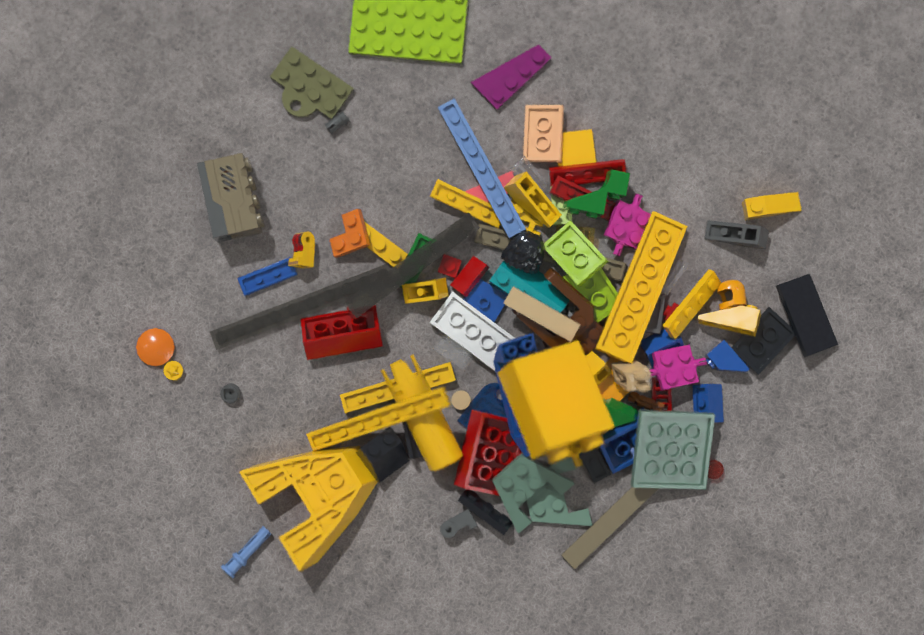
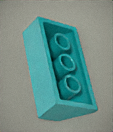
(533, 284)

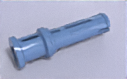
(240, 558)

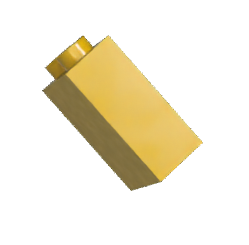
(556, 402)

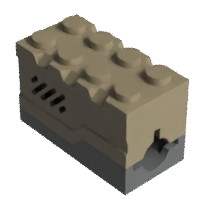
(230, 197)

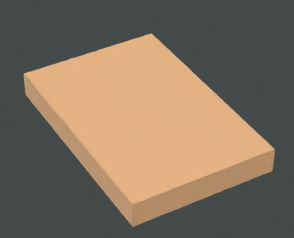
(543, 133)

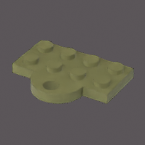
(309, 85)

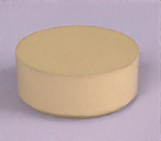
(461, 400)

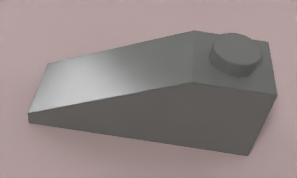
(737, 234)

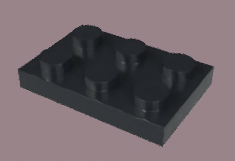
(770, 339)

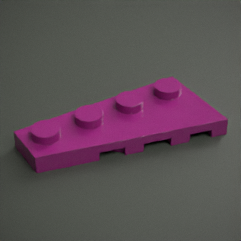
(509, 77)

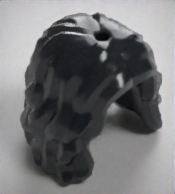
(525, 252)

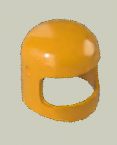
(738, 292)

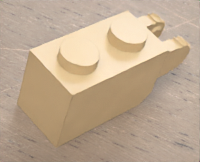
(632, 376)

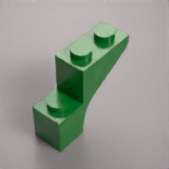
(594, 203)

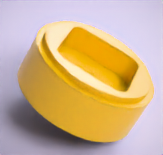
(173, 370)

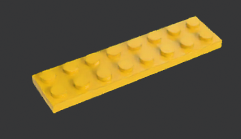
(641, 287)

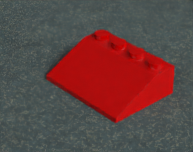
(485, 452)

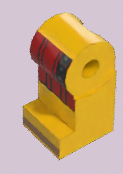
(303, 250)

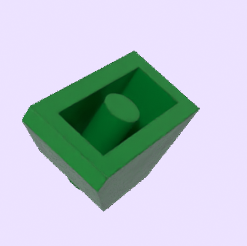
(620, 412)

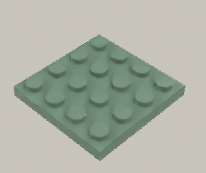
(672, 449)

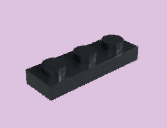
(485, 511)

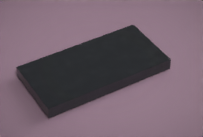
(807, 315)

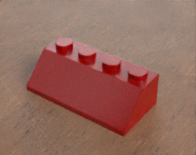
(340, 333)

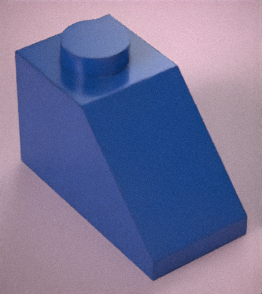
(725, 359)

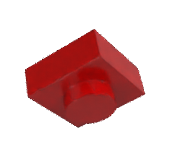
(449, 266)
(669, 310)

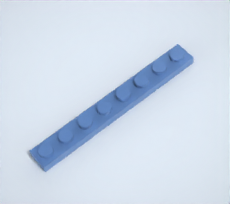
(482, 168)

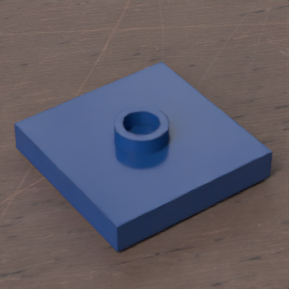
(486, 299)

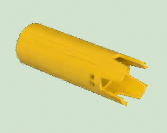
(429, 430)

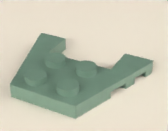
(520, 481)
(550, 506)

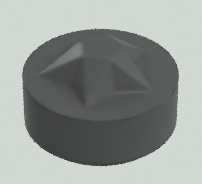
(230, 393)

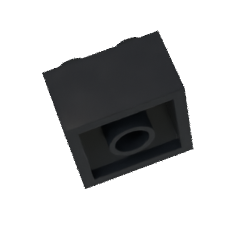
(383, 454)

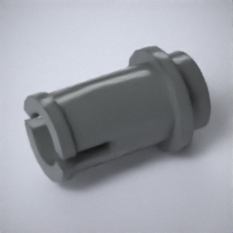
(338, 121)

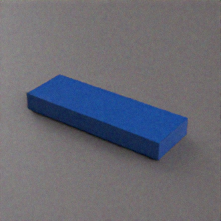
(266, 277)

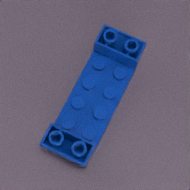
(505, 353)

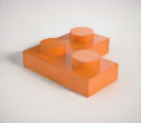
(355, 236)

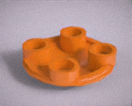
(155, 347)

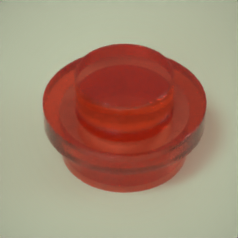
(715, 469)

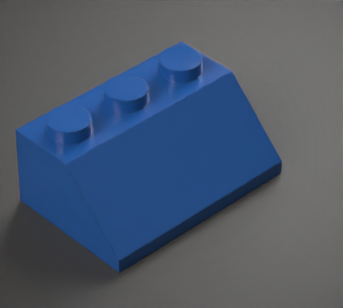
(620, 445)

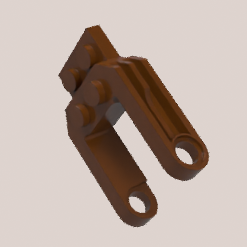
(589, 330)

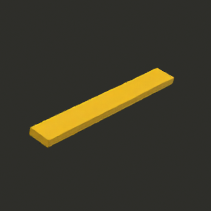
(379, 419)

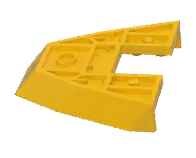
(330, 484)

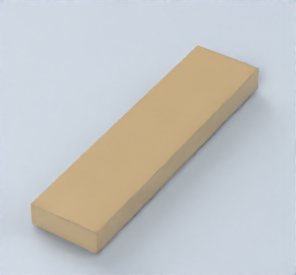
(542, 313)

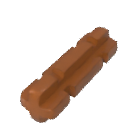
(645, 402)

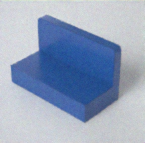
(658, 343)
(709, 399)

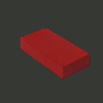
(469, 276)

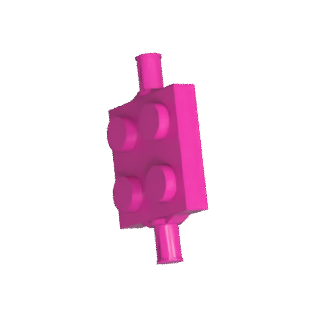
(626, 224)
(675, 367)

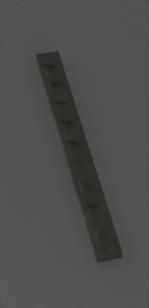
(294, 309)

